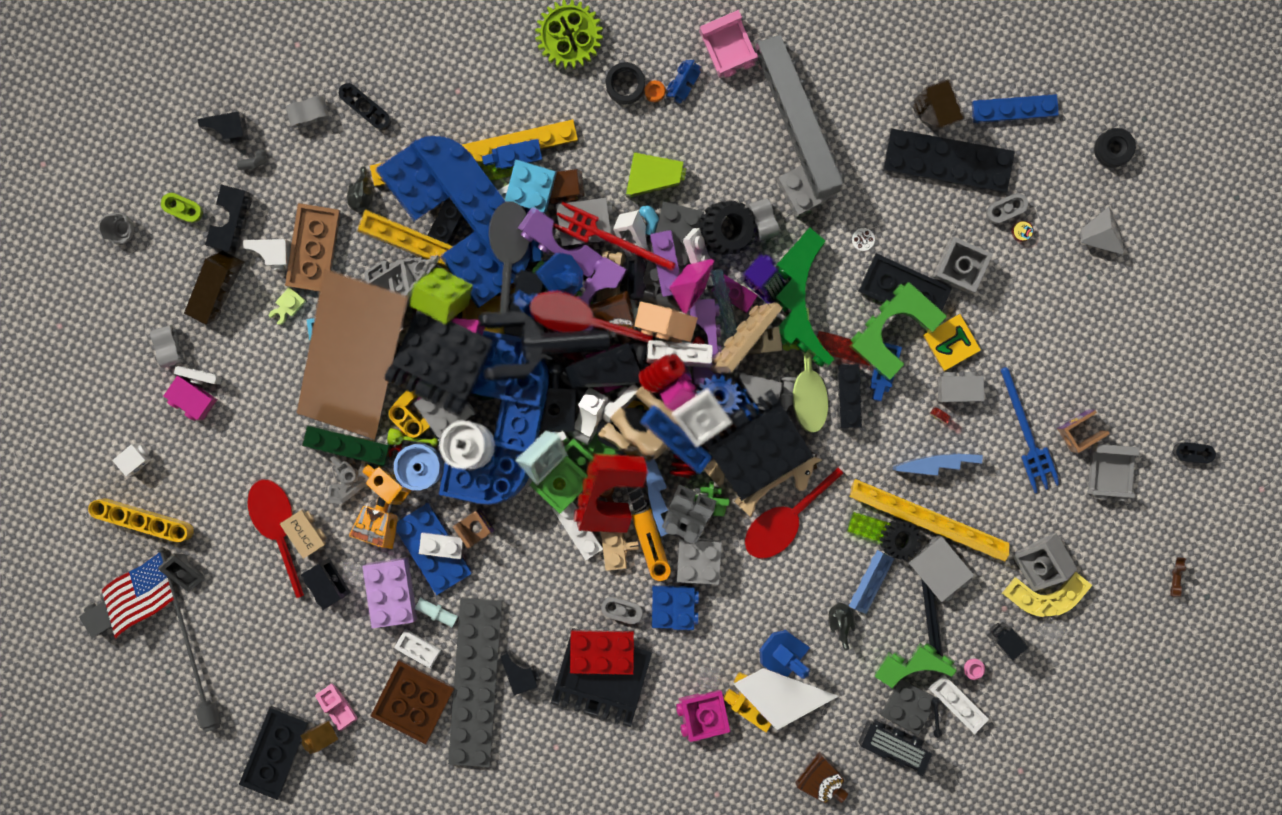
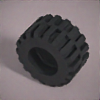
(741, 221)

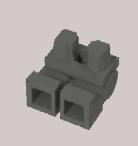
(688, 516)

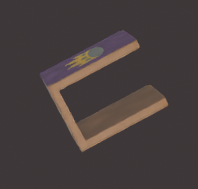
(1069, 440)
(467, 536)

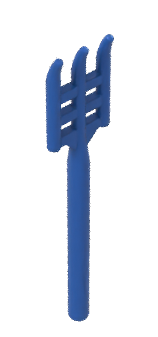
(1034, 452)

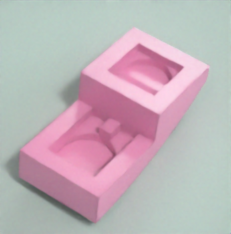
(336, 706)

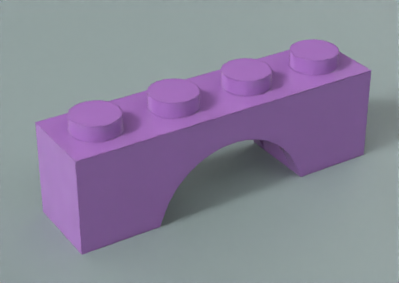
(539, 227)
(607, 275)
(706, 312)

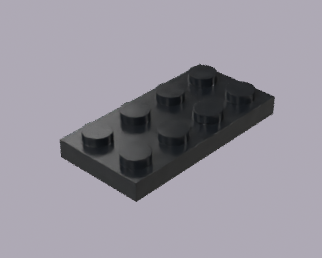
(886, 275)
(274, 752)

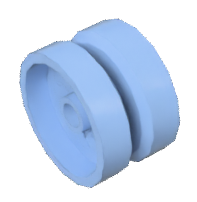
(431, 466)

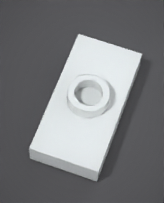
(197, 376)
(417, 648)

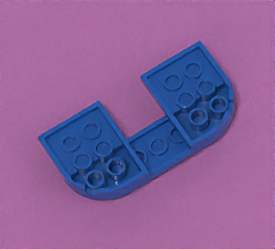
(444, 169)
(515, 429)

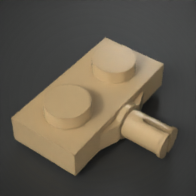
(616, 549)

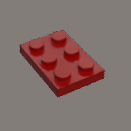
(601, 652)

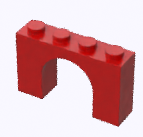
(603, 474)

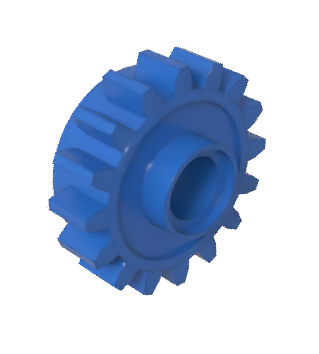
(725, 391)

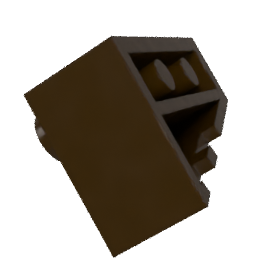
(938, 105)
(213, 287)

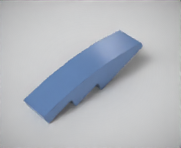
(931, 464)
(655, 484)

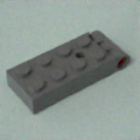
(680, 222)

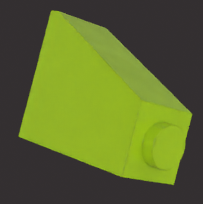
(653, 174)

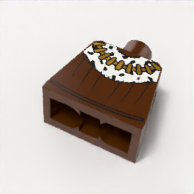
(617, 311)
(822, 780)

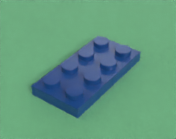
(438, 571)

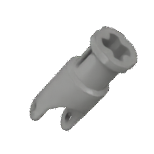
(786, 397)

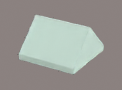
(542, 456)

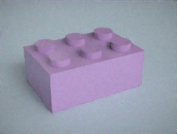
(389, 592)

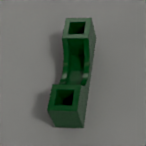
(347, 445)

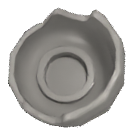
(116, 228)

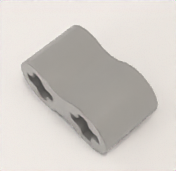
(307, 112)
(766, 224)
(166, 346)

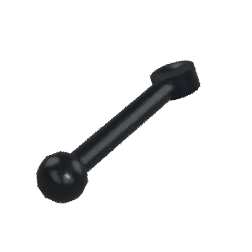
(937, 732)

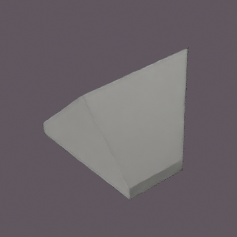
(1103, 233)

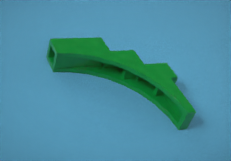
(796, 325)

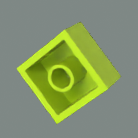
(441, 295)

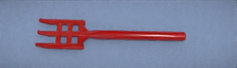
(593, 230)

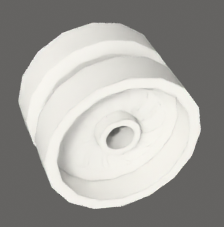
(467, 445)

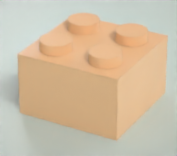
(665, 323)

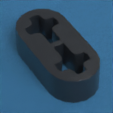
(1193, 457)

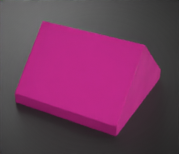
(691, 284)

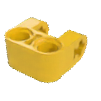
(409, 417)

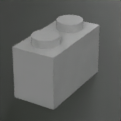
(960, 388)

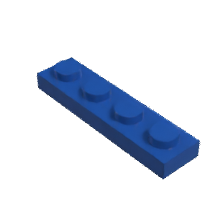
(1015, 108)
(675, 439)

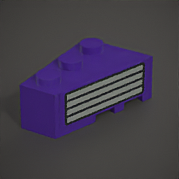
(764, 279)

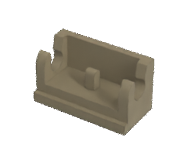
(767, 342)

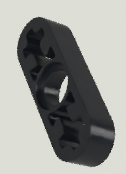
(349, 101)

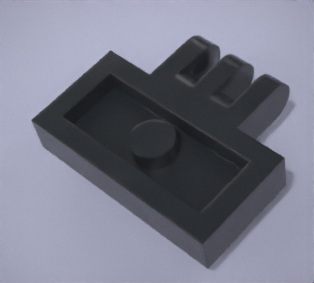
(634, 277)

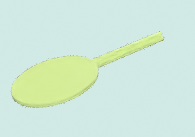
(810, 397)

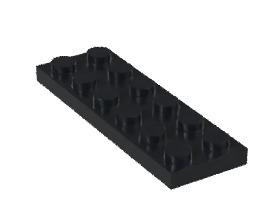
(948, 160)

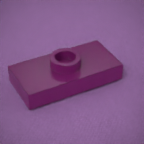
(739, 295)

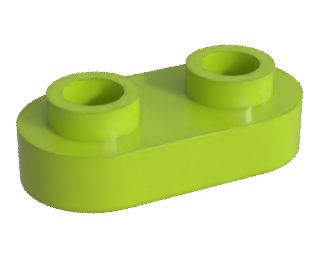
(182, 208)

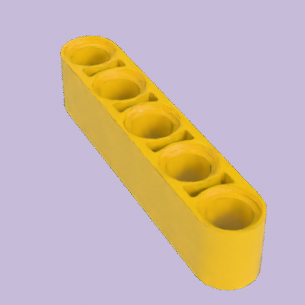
(131, 520)

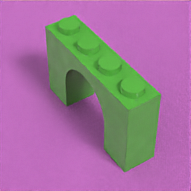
(906, 302)

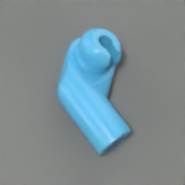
(651, 218)

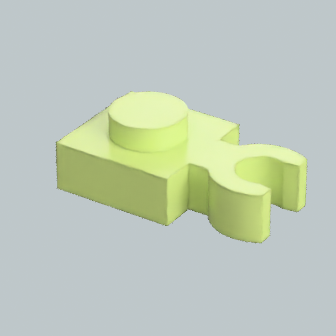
(289, 304)

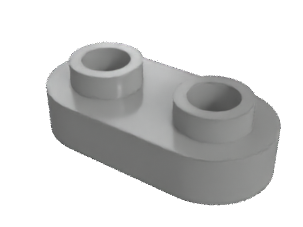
(1006, 208)
(621, 611)

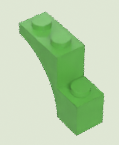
(923, 658)

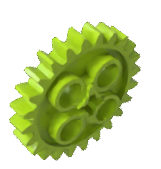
(585, 27)

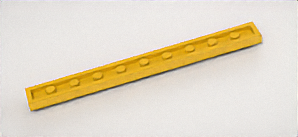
(548, 136)

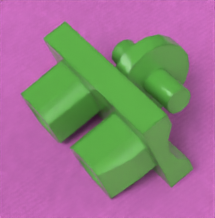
(721, 502)

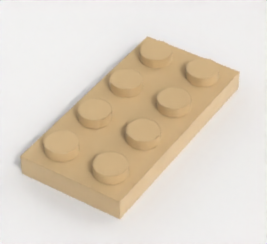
(745, 337)

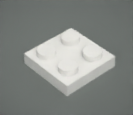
(702, 417)

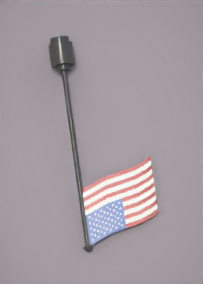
(141, 596)

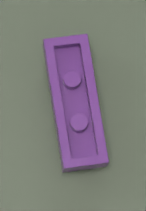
(664, 247)

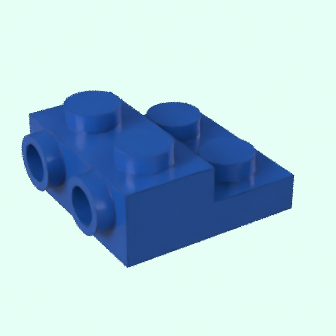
(674, 607)

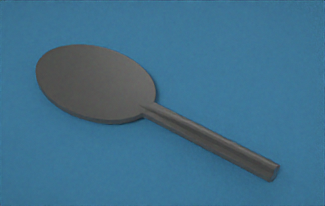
(507, 243)

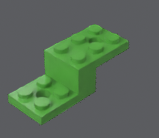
(571, 469)

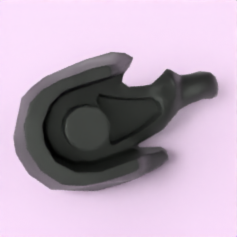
(359, 196)
(842, 618)

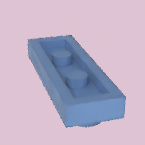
(871, 582)

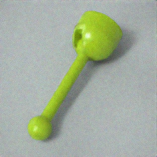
(396, 437)

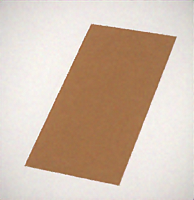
(350, 353)

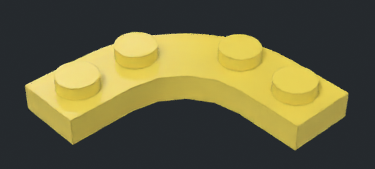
(1048, 605)

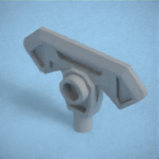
(350, 478)

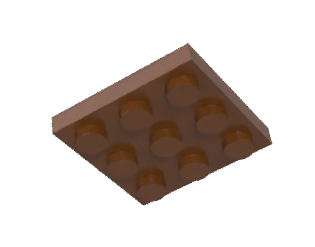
(412, 701)

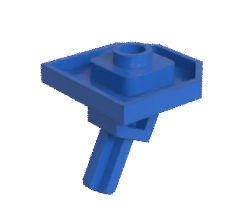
(561, 274)
(783, 654)

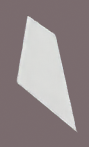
(780, 697)

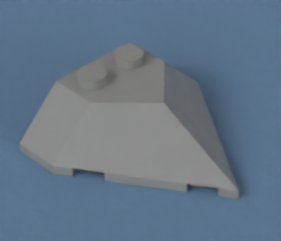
(401, 275)

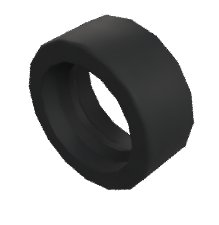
(621, 67)

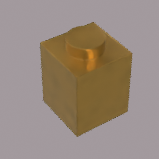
(318, 737)

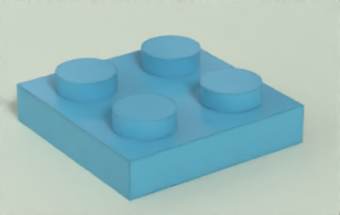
(530, 185)

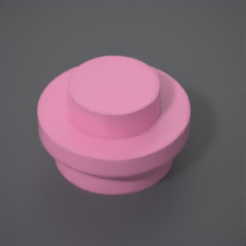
(974, 669)

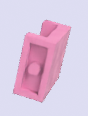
(728, 44)

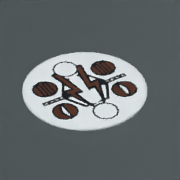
(863, 239)

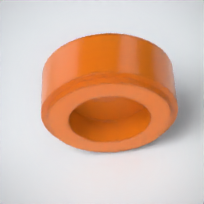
(655, 91)

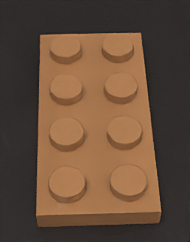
(312, 246)

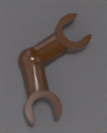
(1177, 572)

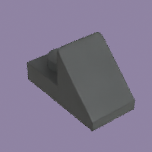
(181, 571)

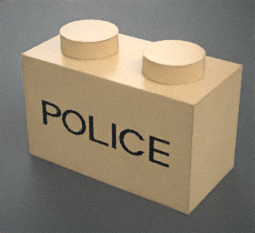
(304, 533)

